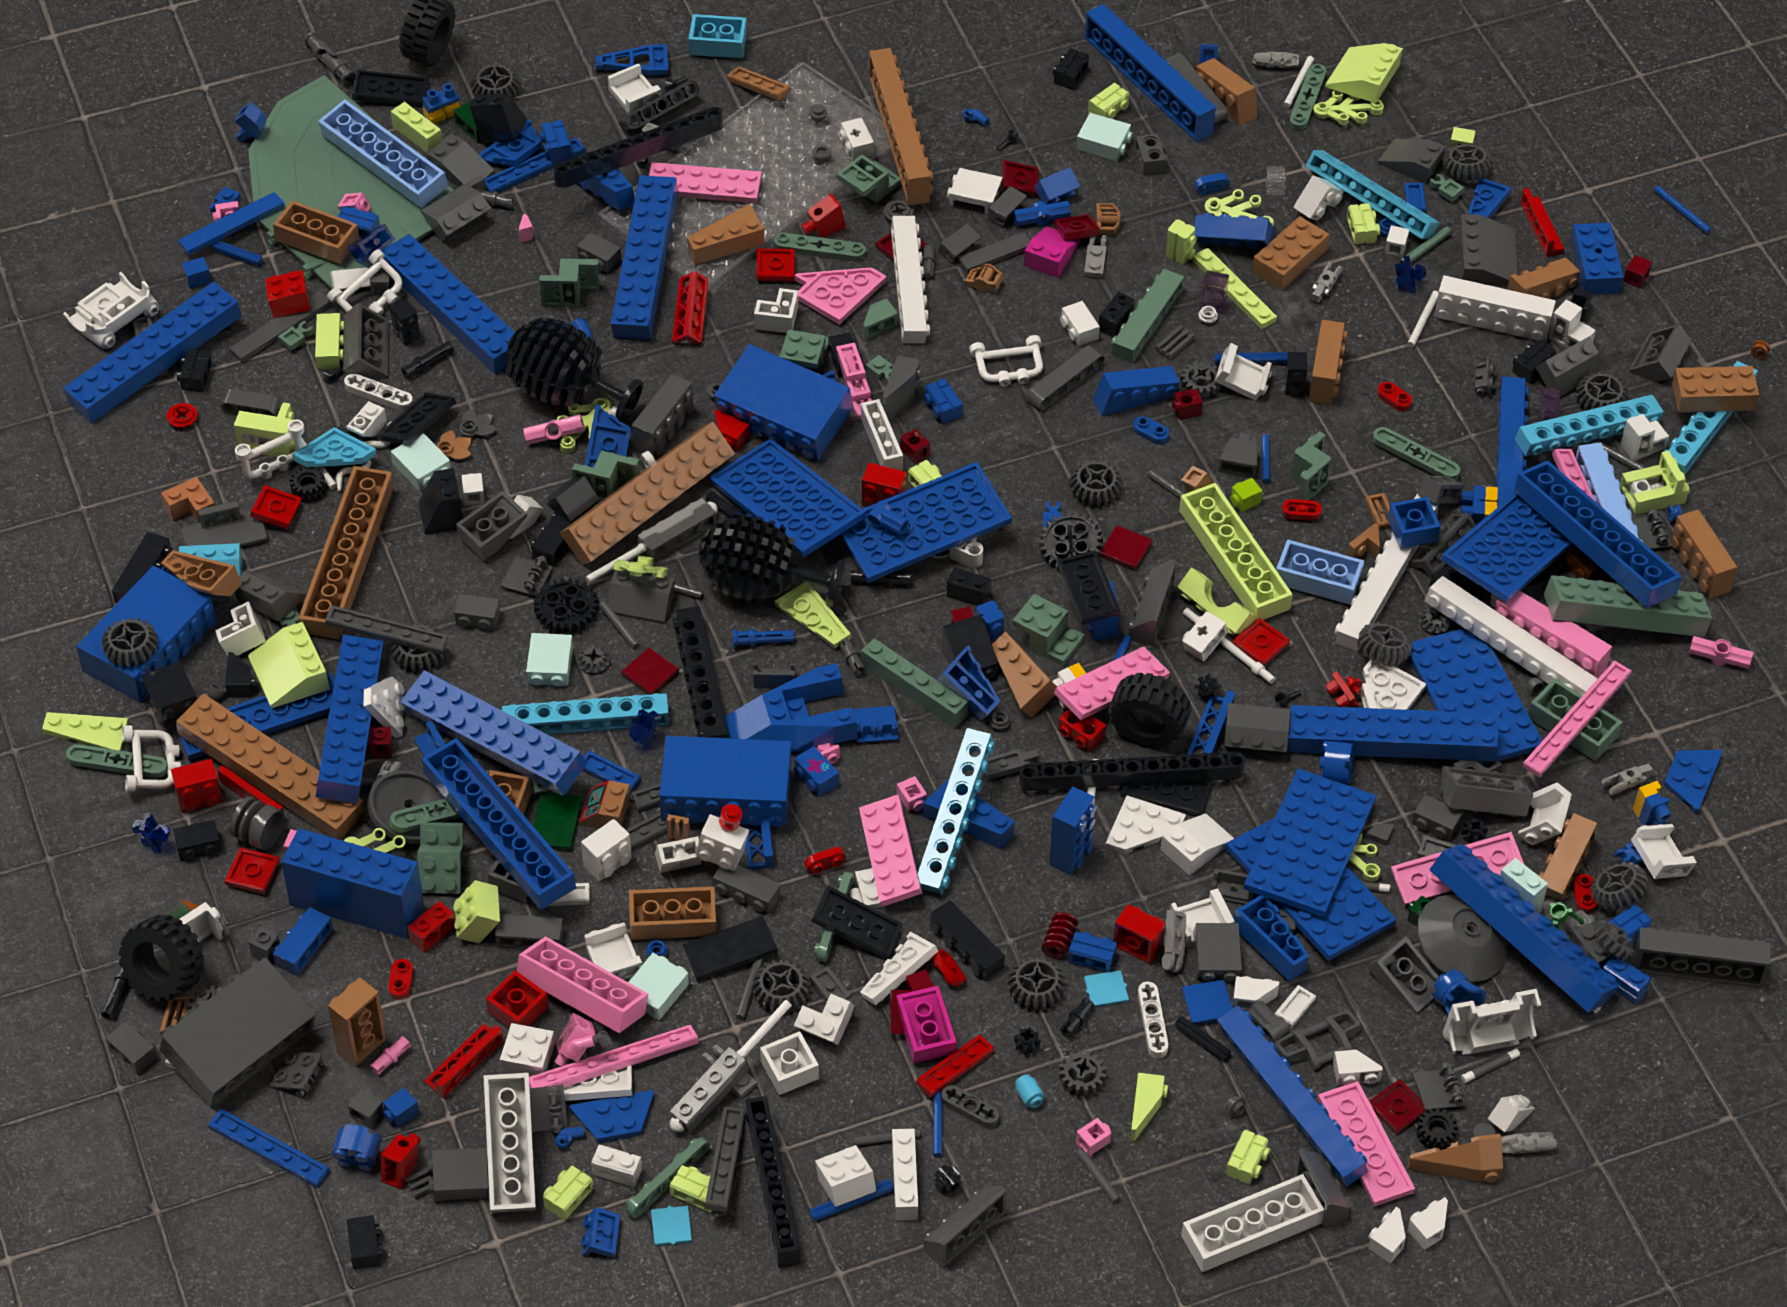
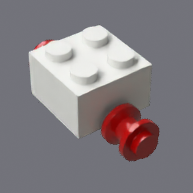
(723, 838)

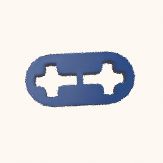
(1212, 183)

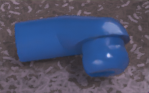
(975, 115)
(567, 1135)

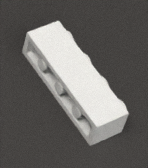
(881, 435)
(904, 1174)

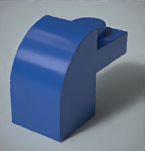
(251, 121)

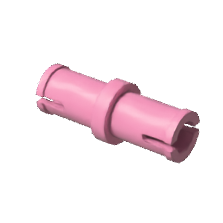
(390, 1055)

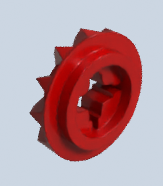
(182, 409)

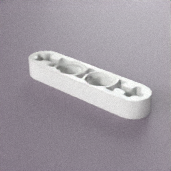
(380, 390)
(1153, 1019)

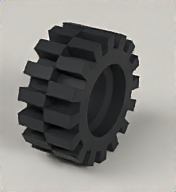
(304, 476)
(1441, 1119)

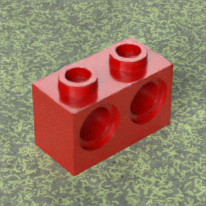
(1078, 730)
(431, 926)

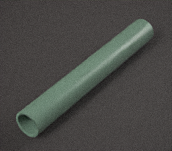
(1427, 245)

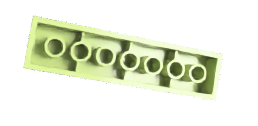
(1235, 552)

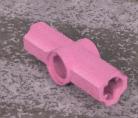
(542, 432)
(1721, 652)

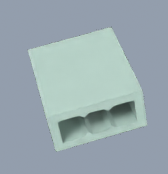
(1104, 137)
(419, 461)
(549, 659)
(1526, 882)
(662, 982)

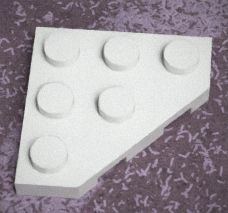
(1392, 686)
(384, 704)
(1140, 825)

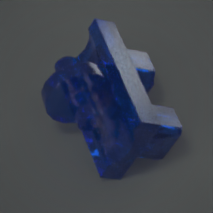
(1410, 272)
(644, 728)
(151, 831)

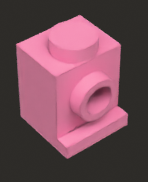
(911, 794)
(1093, 1136)

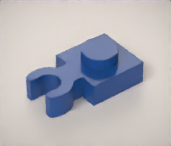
(225, 196)
(1050, 512)
(1629, 853)

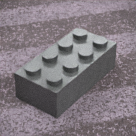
(663, 416)

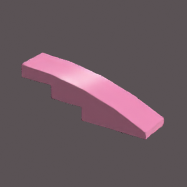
(854, 376)

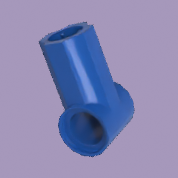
(884, 516)

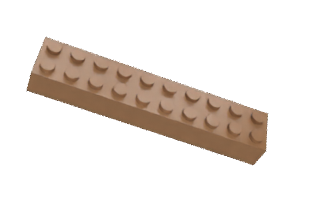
(900, 126)
(647, 493)
(347, 548)
(265, 765)

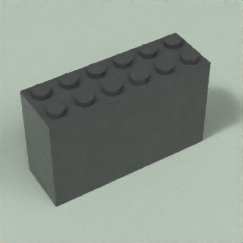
(237, 1031)

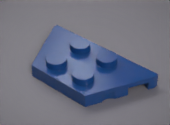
(515, 151)
(606, 435)
(1692, 775)
(614, 1116)

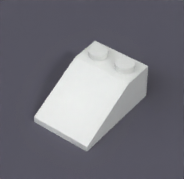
(1194, 842)

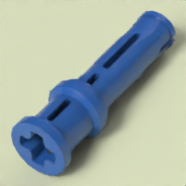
(752, 638)

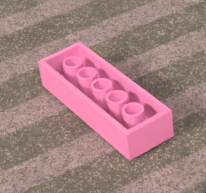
(1562, 636)
(582, 984)

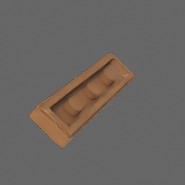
(759, 83)

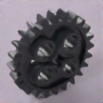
(1051, 542)
(555, 613)

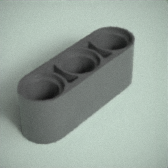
(247, 401)

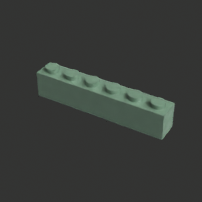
(1147, 315)
(914, 683)

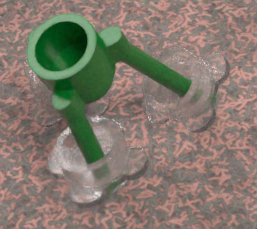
(1559, 913)

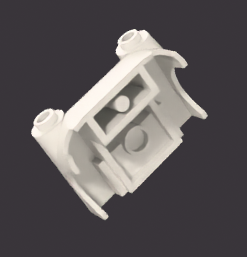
(111, 309)
(1491, 1025)

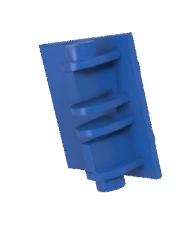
(876, 724)

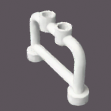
(389, 296)
(1003, 377)
(244, 452)
(171, 752)

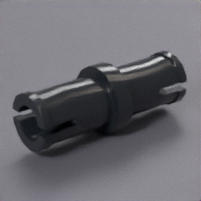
(1077, 1017)

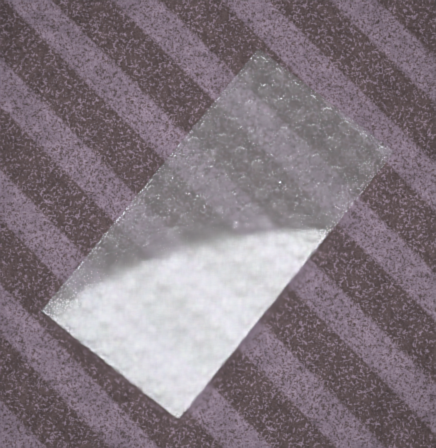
(779, 143)

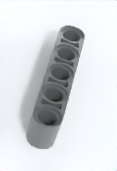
(1181, 65)
(1065, 377)

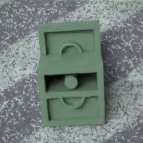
(868, 178)
(565, 288)
(805, 349)
(1311, 467)
(608, 473)
(1048, 629)
(441, 857)

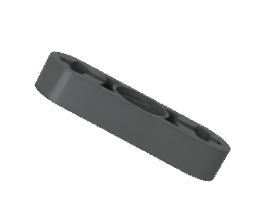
(964, 1097)

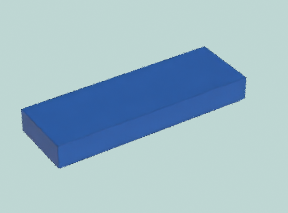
(607, 770)

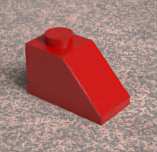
(733, 430)

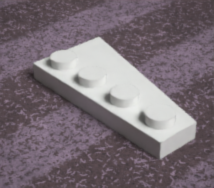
(905, 962)
(604, 1086)

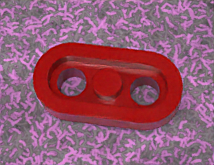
(1394, 396)
(1301, 509)
(824, 860)
(1583, 892)
(949, 968)
(400, 977)

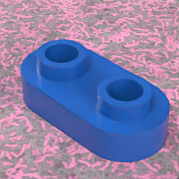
(1151, 430)

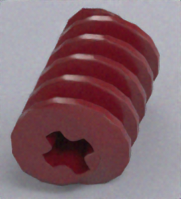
(1059, 935)

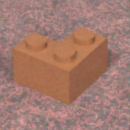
(186, 499)

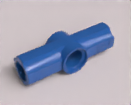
(1041, 213)

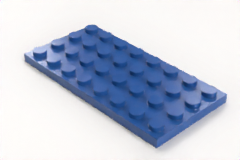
(785, 490)
(939, 516)
(1507, 548)
(1468, 677)
(1310, 842)
(1352, 913)

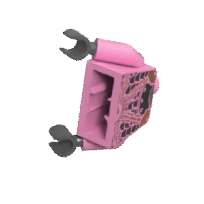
(579, 1036)

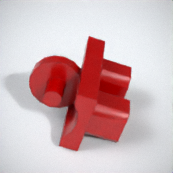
(1347, 698)

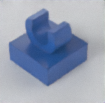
(1207, 52)

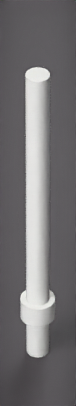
(1256, 667)

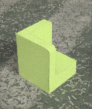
(1462, 136)

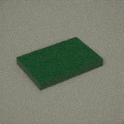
(557, 819)

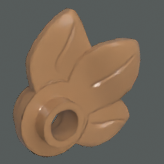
(454, 447)

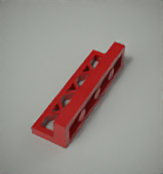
(1541, 224)
(694, 308)
(465, 1064)

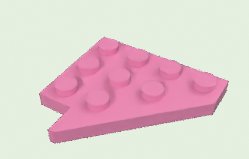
(838, 292)

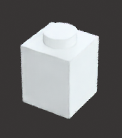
(1396, 241)
(473, 489)

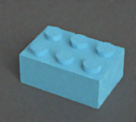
(717, 36)

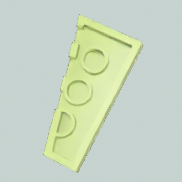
(811, 611)
(86, 729)

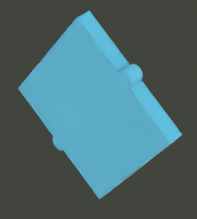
(1106, 988)
(671, 1226)

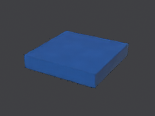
(1206, 1001)

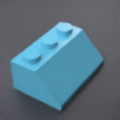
(223, 553)

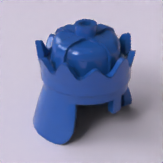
(1455, 989)

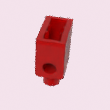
(824, 217)
(399, 1160)

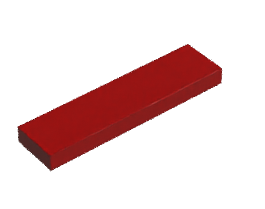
(243, 788)
(954, 1065)

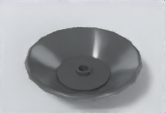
(1450, 945)

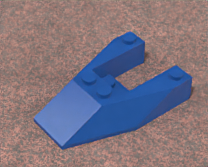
(784, 716)

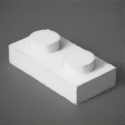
(867, 887)

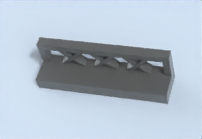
(1450, 532)

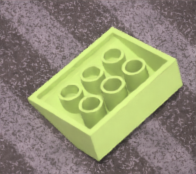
(1366, 70)
(289, 666)

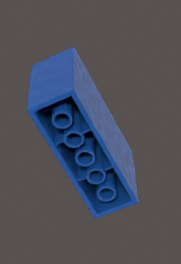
(784, 402)
(173, 609)
(709, 773)
(352, 883)

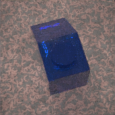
(367, 244)

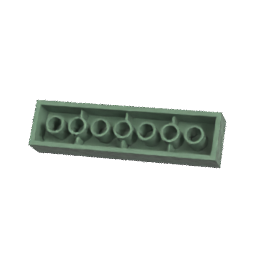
(1614, 606)

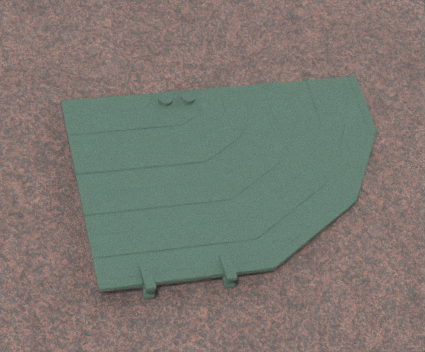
(313, 171)

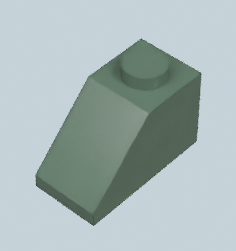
(879, 319)

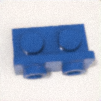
(600, 1232)

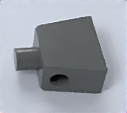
(1239, 457)

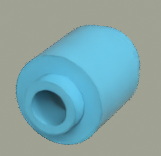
(1029, 1091)

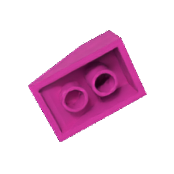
(1049, 252)
(926, 1024)

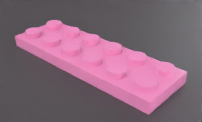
(712, 182)
(1096, 688)
(890, 850)
(1416, 879)
(1386, 1174)

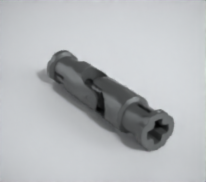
(329, 58)

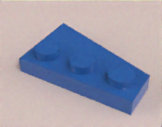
(1488, 198)

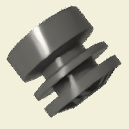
(256, 823)

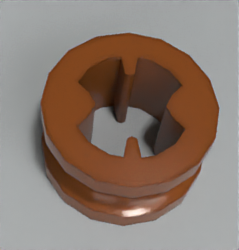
(1760, 354)

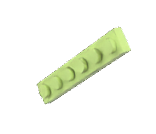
(1237, 290)

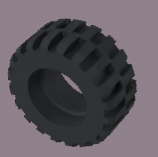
(427, 30)
(1150, 710)
(141, 965)

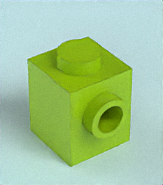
(1246, 494)

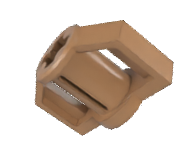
(1107, 218)
(984, 281)

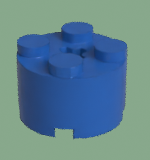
(1337, 761)
(356, 1147)

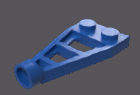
(657, 56)

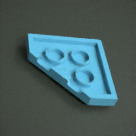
(334, 449)

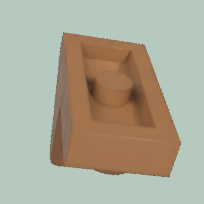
(1366, 541)

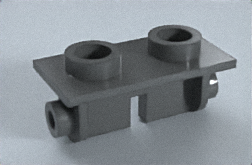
(1485, 373)

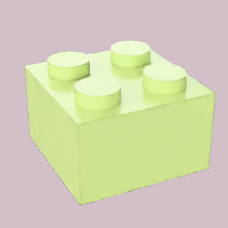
(477, 911)

